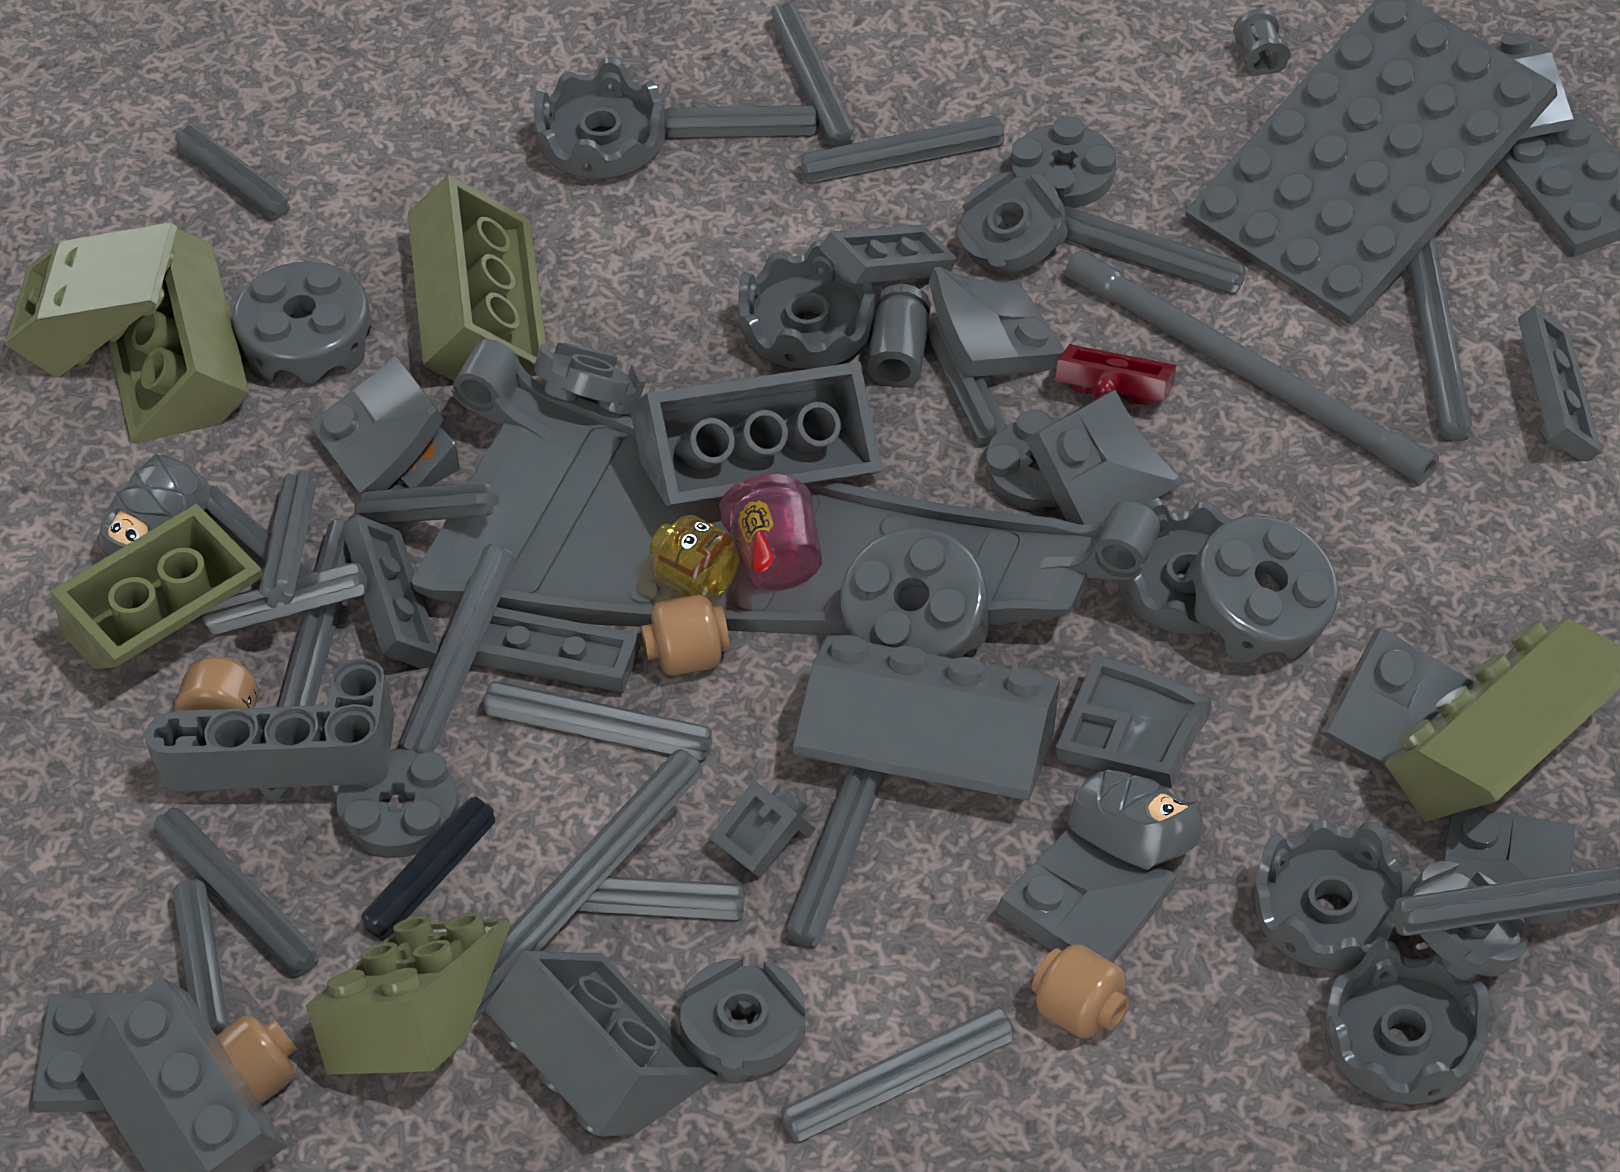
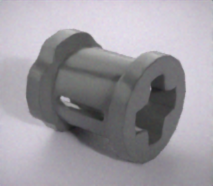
(1267, 30)

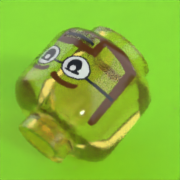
(694, 556)

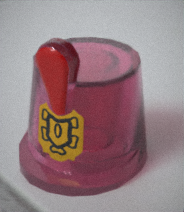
(773, 530)

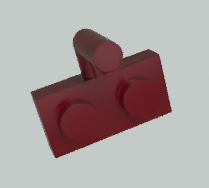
(1103, 371)

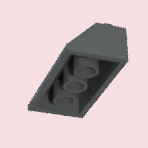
(786, 423)
(927, 716)

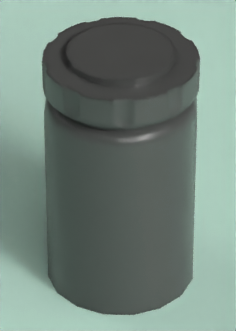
(899, 336)

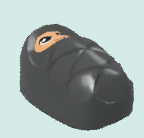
(149, 499)
(1134, 818)

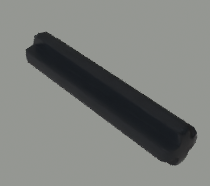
(428, 867)

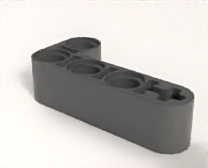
(281, 745)

